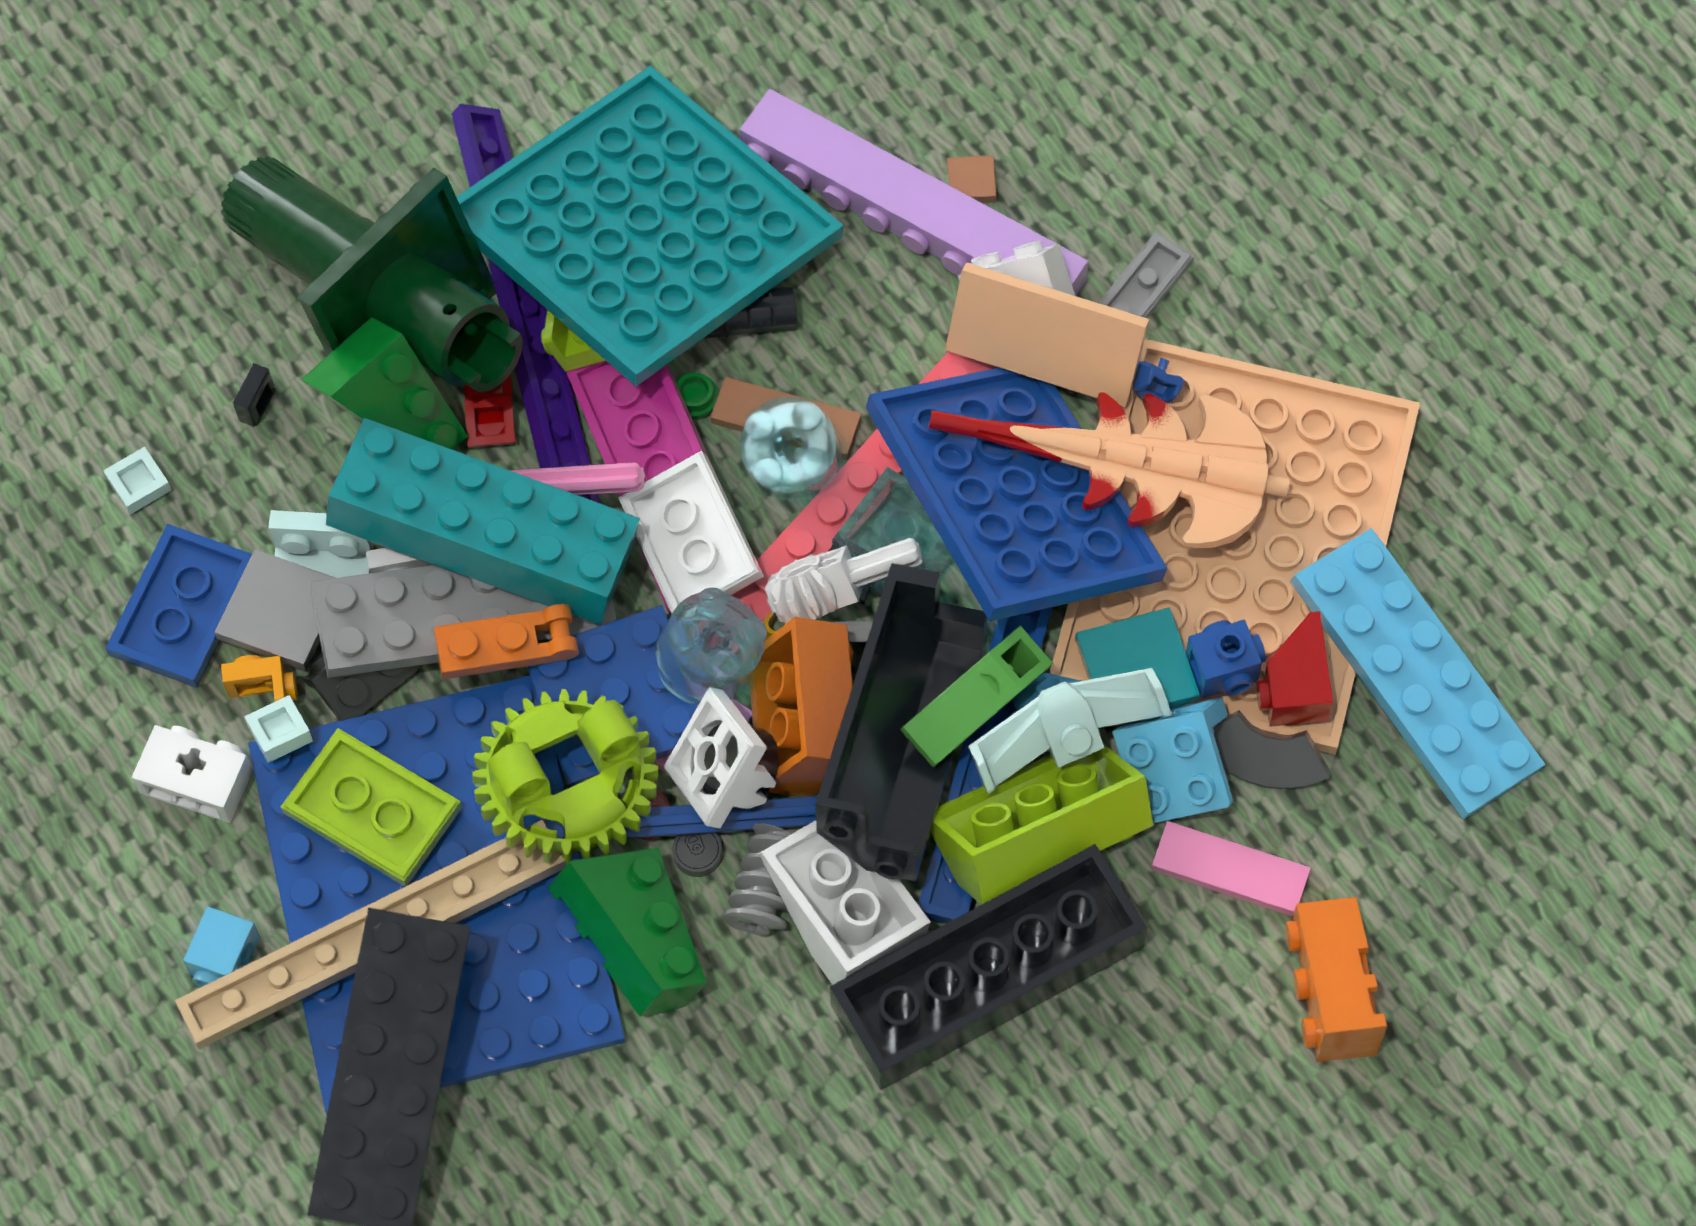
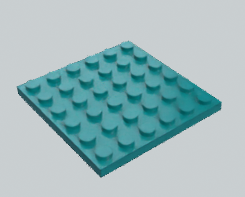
(644, 224)

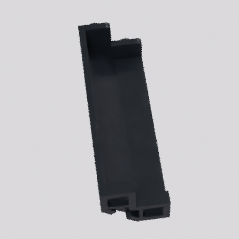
(877, 785)

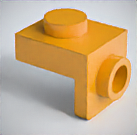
(258, 675)

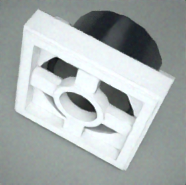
(725, 757)

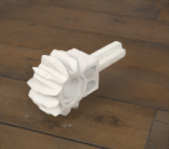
(833, 579)

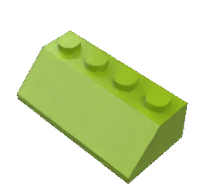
(1039, 820)

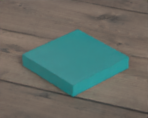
(1137, 645)

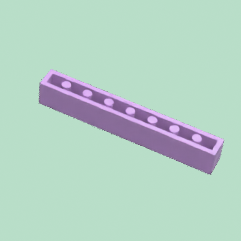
(886, 189)

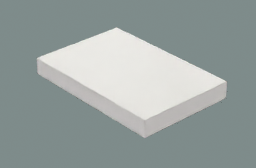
(691, 532)

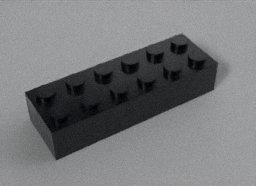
(987, 966)
(389, 1071)

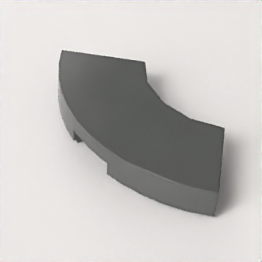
(1268, 757)

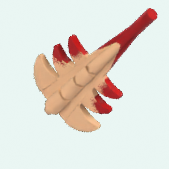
(1217, 473)

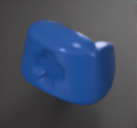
(1156, 381)

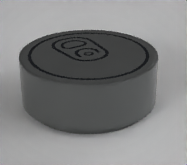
(697, 853)

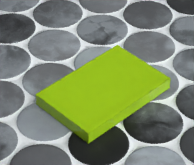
(371, 807)

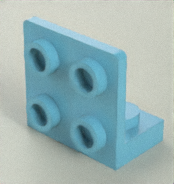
(1178, 759)

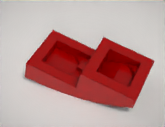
(490, 416)

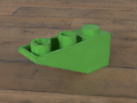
(976, 696)

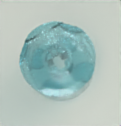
(768, 433)
(709, 644)

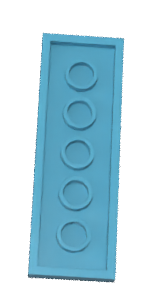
(1417, 673)

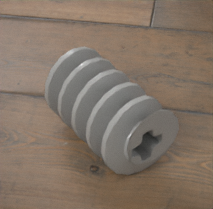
(757, 896)

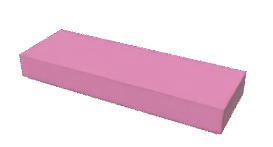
(1230, 868)

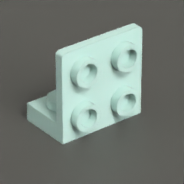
(313, 544)

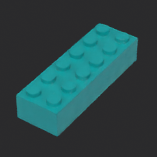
(481, 520)

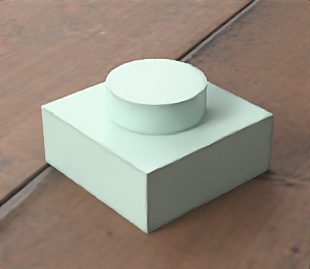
(137, 480)
(278, 728)

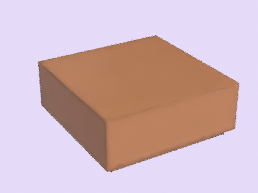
(973, 177)

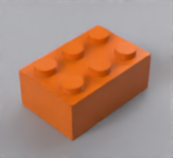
(801, 699)

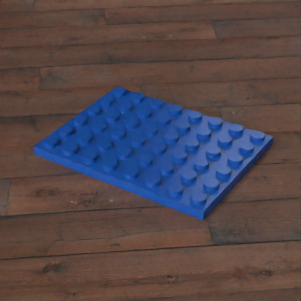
(527, 974)

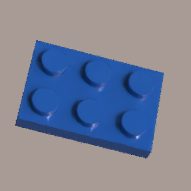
(178, 606)

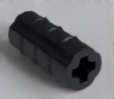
(768, 313)

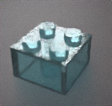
(888, 516)

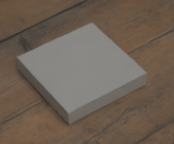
(273, 611)

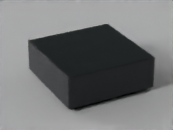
(254, 395)

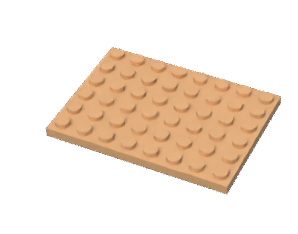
(1345, 476)

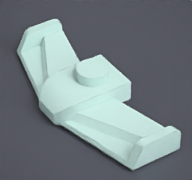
(1067, 722)

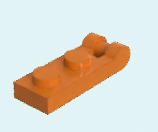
(505, 642)

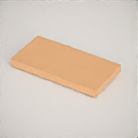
(1046, 334)

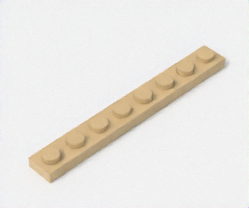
(334, 949)

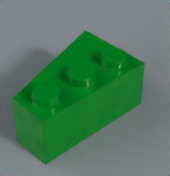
(384, 381)
(636, 926)

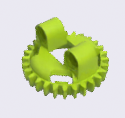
(516, 786)

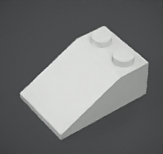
(840, 907)

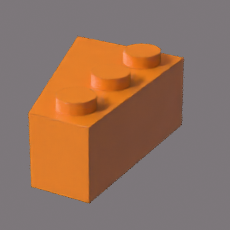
(1335, 980)

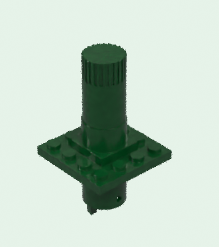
(407, 269)

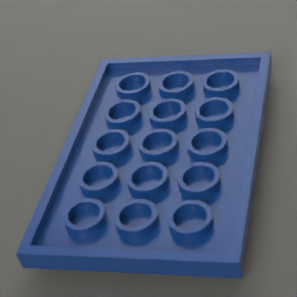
(1007, 512)

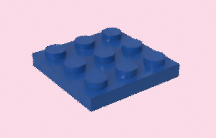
(623, 666)

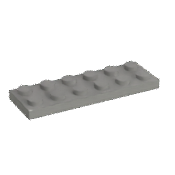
(391, 616)

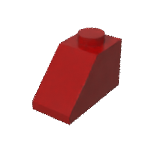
(1297, 678)

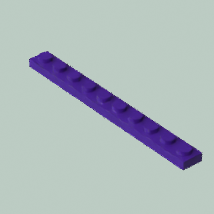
(540, 377)

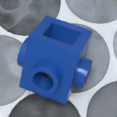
(1225, 658)

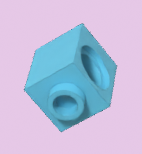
(220, 946)

